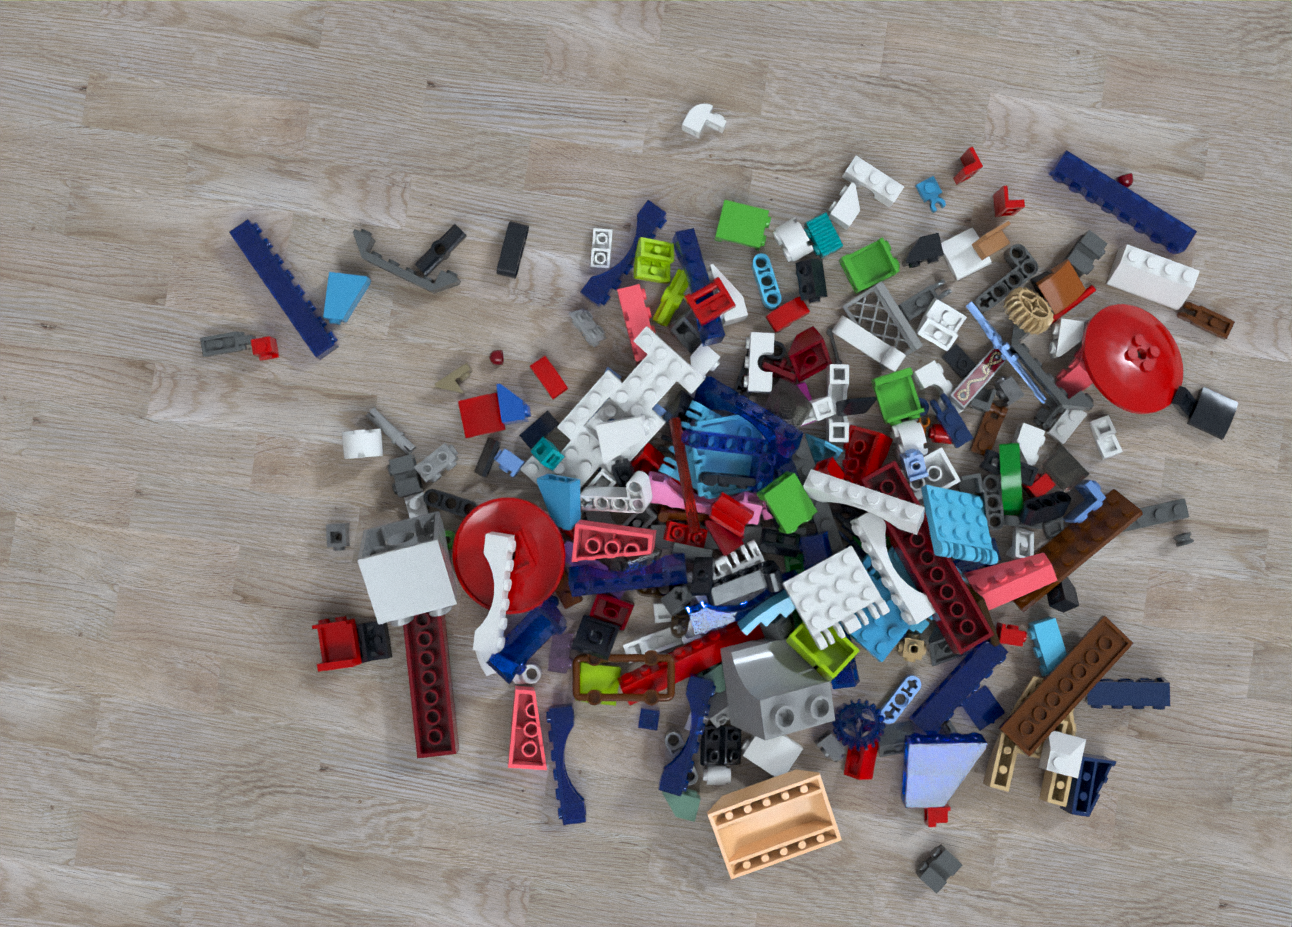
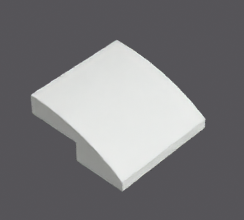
(962, 256)
(940, 324)

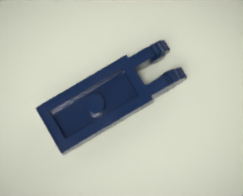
(951, 422)

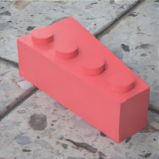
(635, 316)
(606, 540)
(1011, 579)
(526, 741)

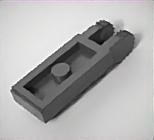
(920, 302)

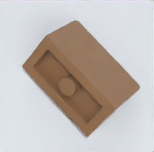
(991, 242)

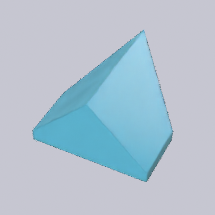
(822, 449)

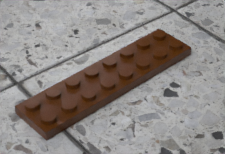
(1083, 540)
(1065, 685)

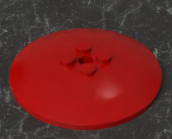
(1113, 363)
(538, 553)

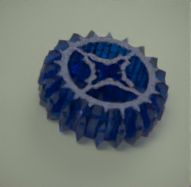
(843, 722)

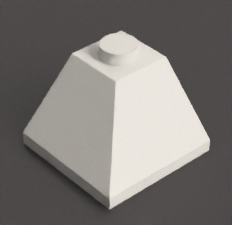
(1062, 754)

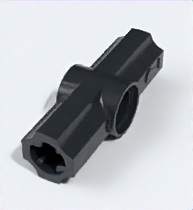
(449, 240)

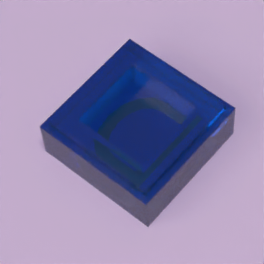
(649, 719)

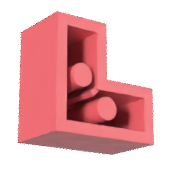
(1075, 377)

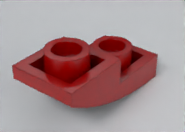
(787, 314)
(548, 377)
(680, 534)

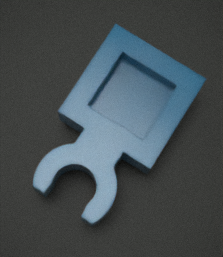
(929, 191)

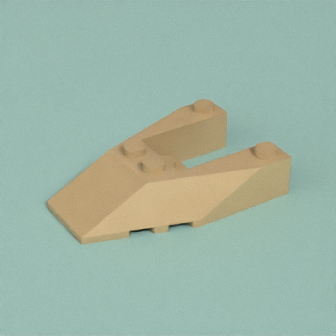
(1003, 757)

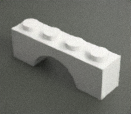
(836, 387)

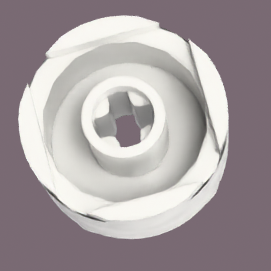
(793, 239)
(908, 436)
(362, 443)

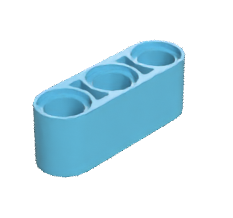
(766, 272)

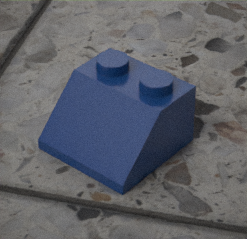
(512, 408)

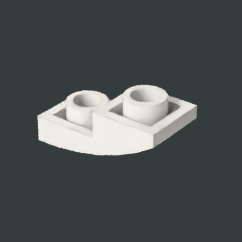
(601, 248)

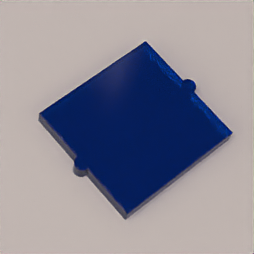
(983, 708)

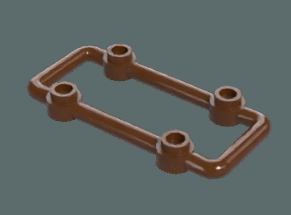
(650, 697)

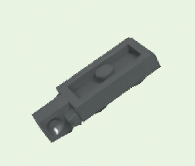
(225, 343)

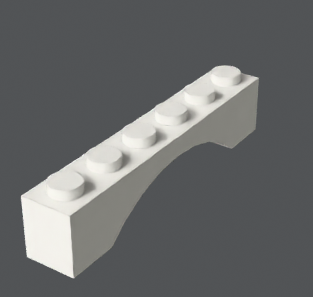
(894, 510)
(498, 551)
(912, 604)

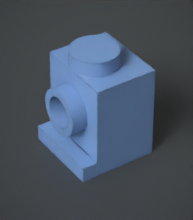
(509, 462)
(913, 472)

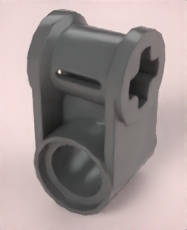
(678, 598)

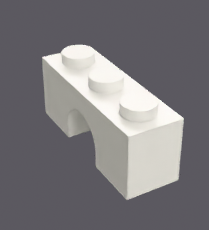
(863, 174)
(758, 345)
(932, 376)

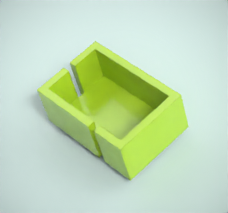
(830, 659)

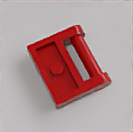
(713, 306)

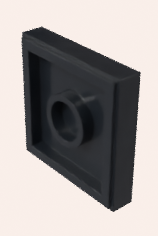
(595, 637)

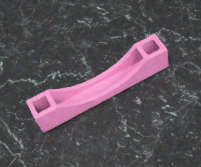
(669, 493)

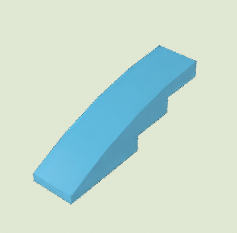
(767, 612)

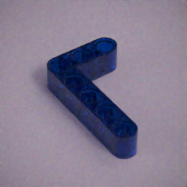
(738, 447)

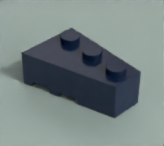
(1086, 788)

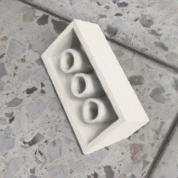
(1152, 277)
(940, 473)

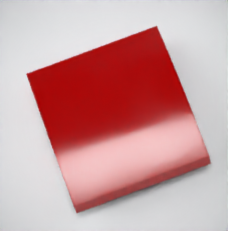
(481, 415)

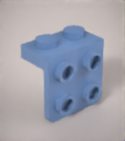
(1093, 500)

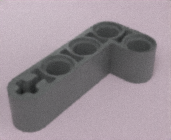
(1003, 284)

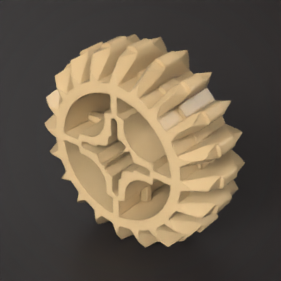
(1028, 310)

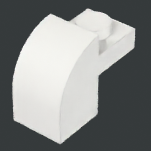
(699, 117)

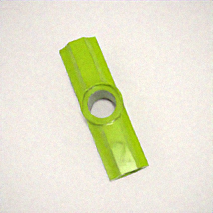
(671, 299)

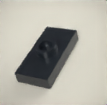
(958, 361)
(1184, 401)
(702, 576)

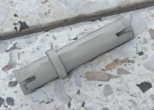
(394, 434)

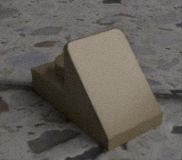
(451, 383)

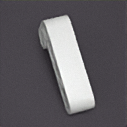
(868, 343)
(628, 499)

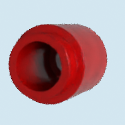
(938, 435)

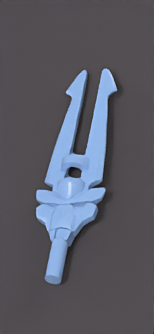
(1005, 349)

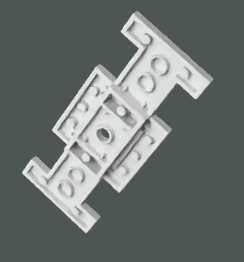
(627, 399)

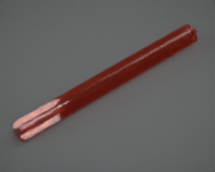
(684, 475)

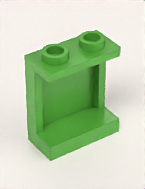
(742, 224)
(869, 265)
(897, 396)
(788, 502)

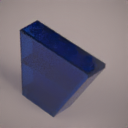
(937, 766)

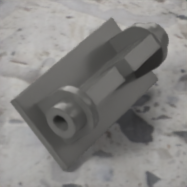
(1048, 417)

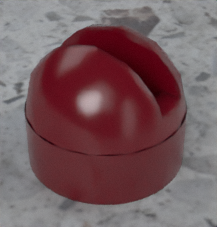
(1125, 180)
(497, 357)

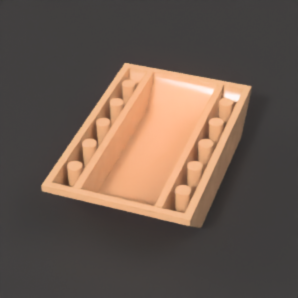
(773, 821)

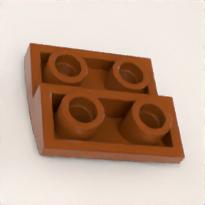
(1061, 287)

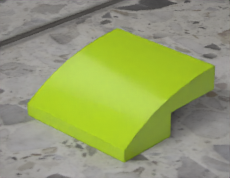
(653, 260)
(600, 678)

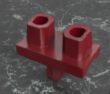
(780, 372)

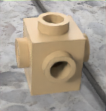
(905, 645)

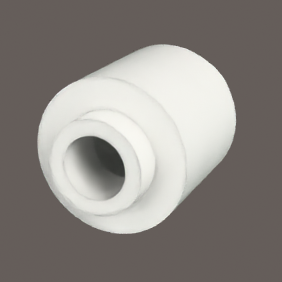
(717, 775)

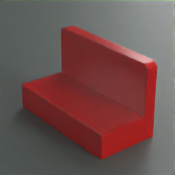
(971, 166)
(1004, 206)
(730, 514)
(862, 763)

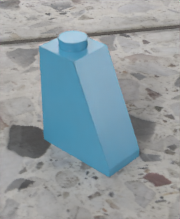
(343, 296)
(561, 499)

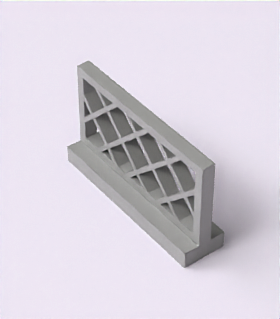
(893, 312)

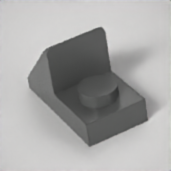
(686, 334)

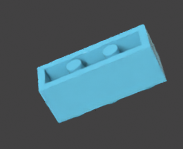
(1047, 642)

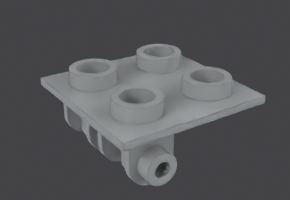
(584, 320)

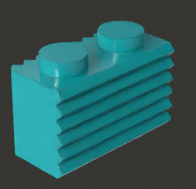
(823, 235)

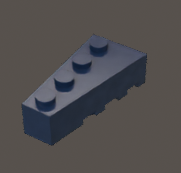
(1130, 693)

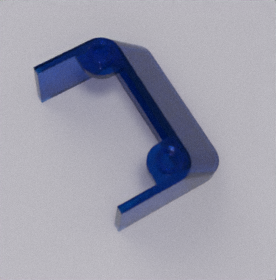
(527, 639)

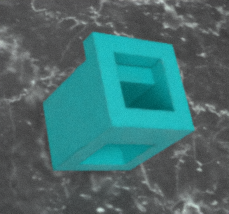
(547, 453)

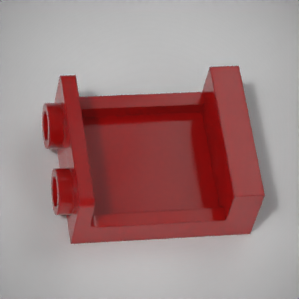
(338, 643)

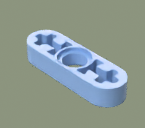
(903, 684)

